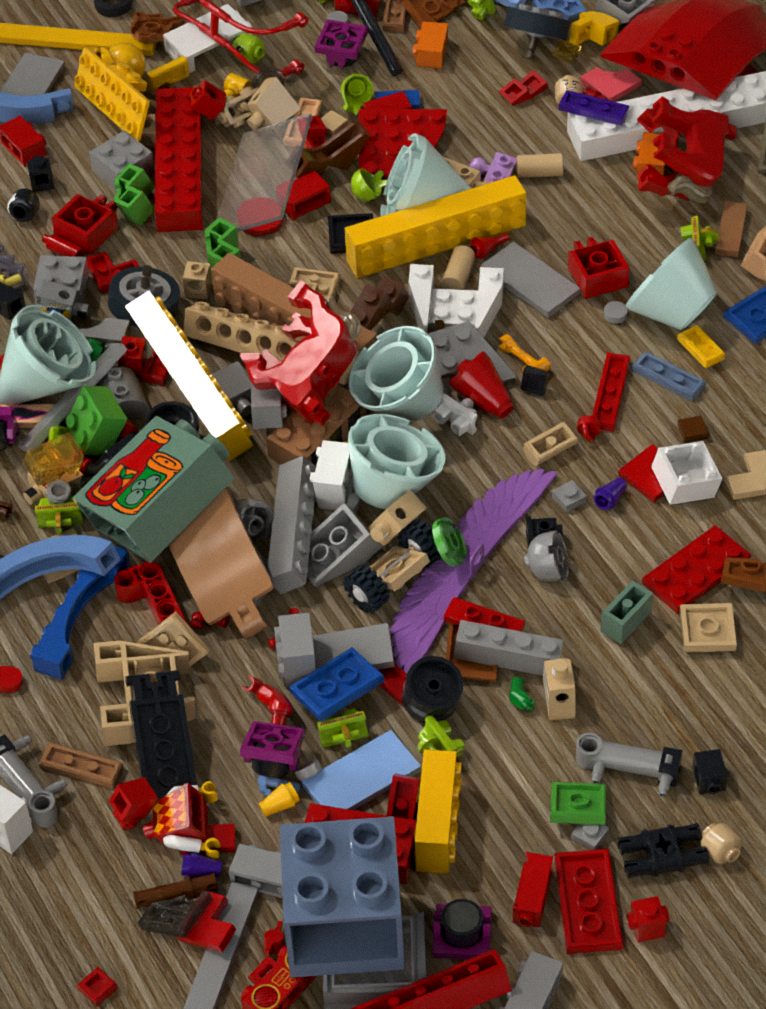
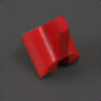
(274, 939)

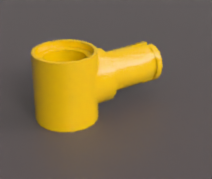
(235, 83)

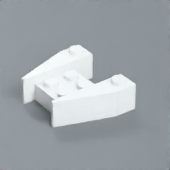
(455, 305)

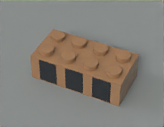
(301, 439)

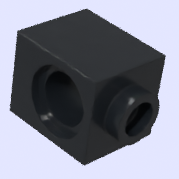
(709, 771)

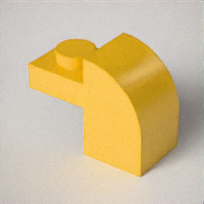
(594, 26)

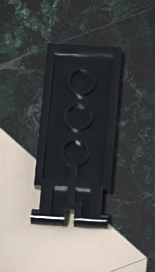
(161, 732)

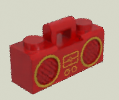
(277, 987)

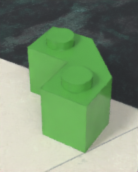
(132, 193)
(220, 240)

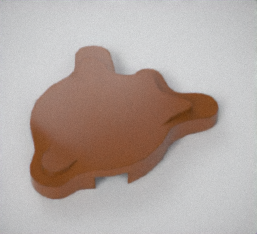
(151, 27)

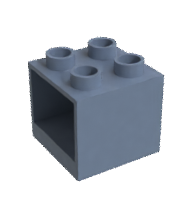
(341, 897)

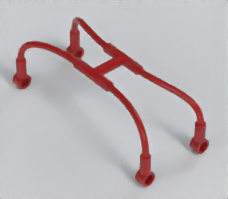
(299, 20)

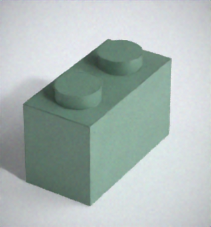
(626, 612)

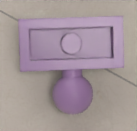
(500, 168)

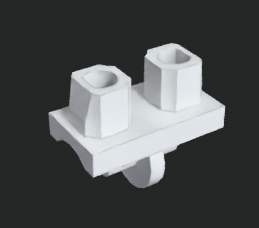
(459, 413)

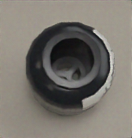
(23, 205)

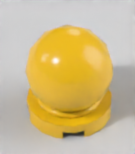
(123, 53)

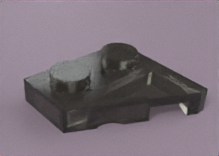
(174, 916)

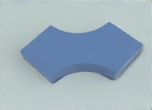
(569, 8)

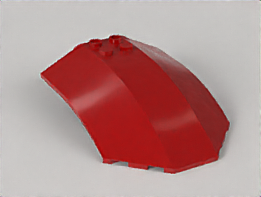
(692, 43)

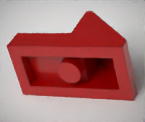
(404, 797)

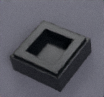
(534, 380)

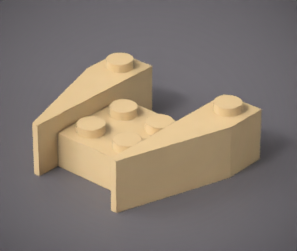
(122, 659)

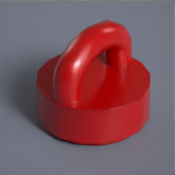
(589, 427)

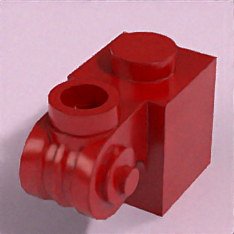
(132, 802)

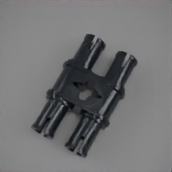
(668, 840)

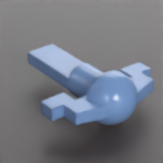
(273, 782)

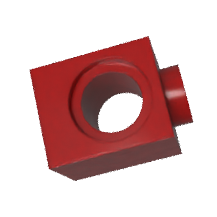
(208, 99)

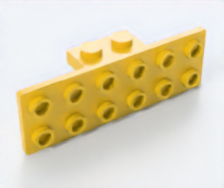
(113, 91)

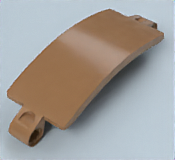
(223, 566)

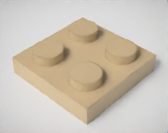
(708, 627)

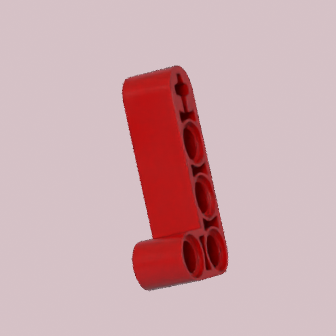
(149, 583)

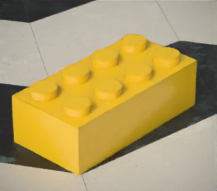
(438, 811)

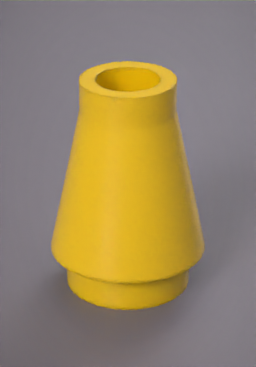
(280, 799)

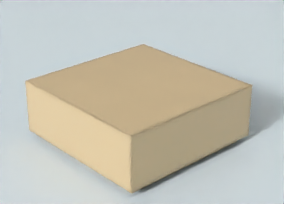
(334, 122)

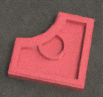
(611, 84)

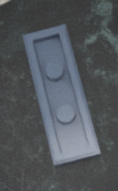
(668, 376)

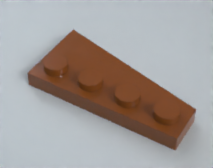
(431, 9)
(745, 573)

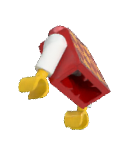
(181, 819)

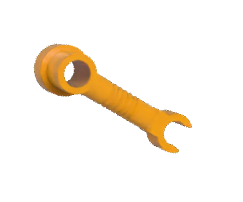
(511, 347)

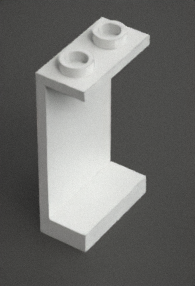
(191, 42)

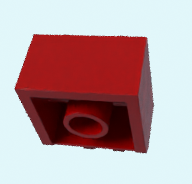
(86, 221)
(598, 267)

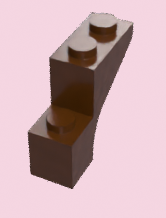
(336, 152)
(378, 301)

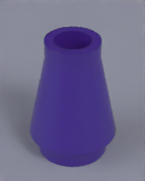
(609, 494)
(197, 865)

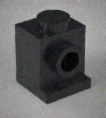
(40, 168)
(10, 301)
(538, 526)

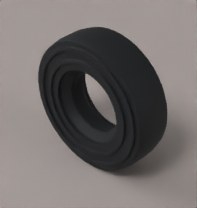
(112, 10)

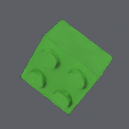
(95, 420)

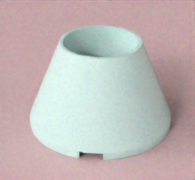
(676, 289)
(398, 374)
(391, 458)

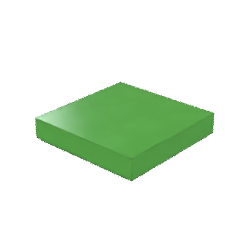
(578, 803)

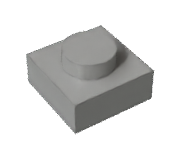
(569, 496)
(590, 835)

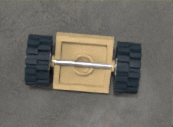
(391, 571)

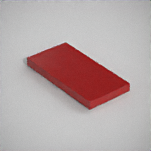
(588, 901)

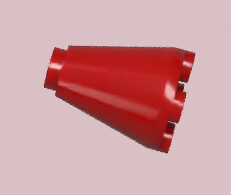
(483, 385)

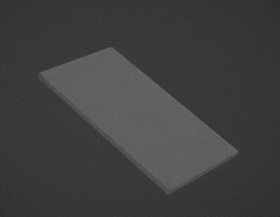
(264, 173)

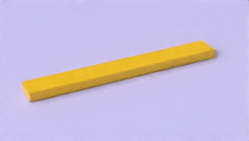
(67, 38)

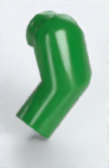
(519, 697)

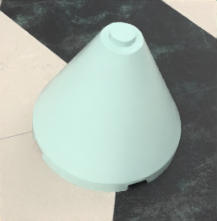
(419, 177)
(43, 356)

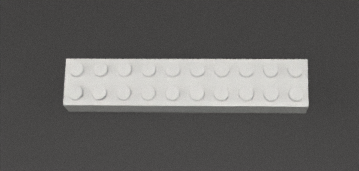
(742, 103)

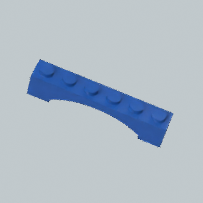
(53, 652)

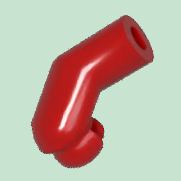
(198, 621)

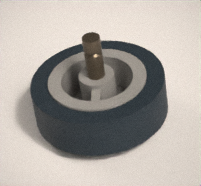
(537, 24)
(136, 281)

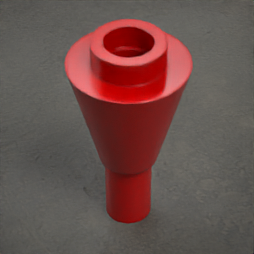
(484, 245)

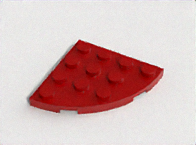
(391, 131)

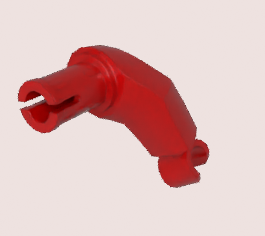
(276, 701)

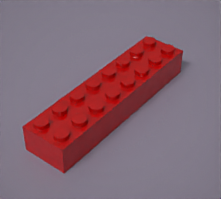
(178, 162)

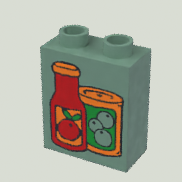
(155, 486)

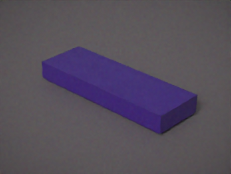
(594, 107)

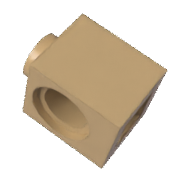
(149, 132)
(197, 280)

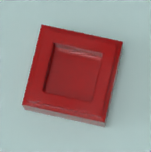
(97, 986)

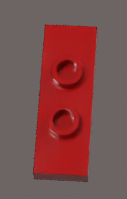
(467, 611)

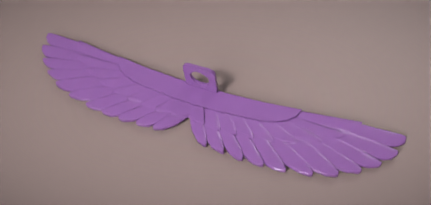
(482, 531)

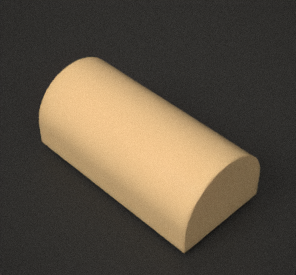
(539, 165)
(458, 268)
(549, 444)

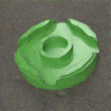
(449, 542)

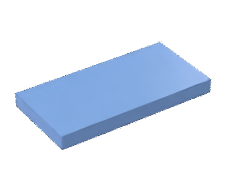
(362, 773)

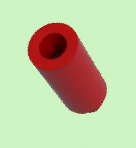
(62, 247)

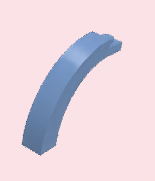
(35, 107)
(56, 554)

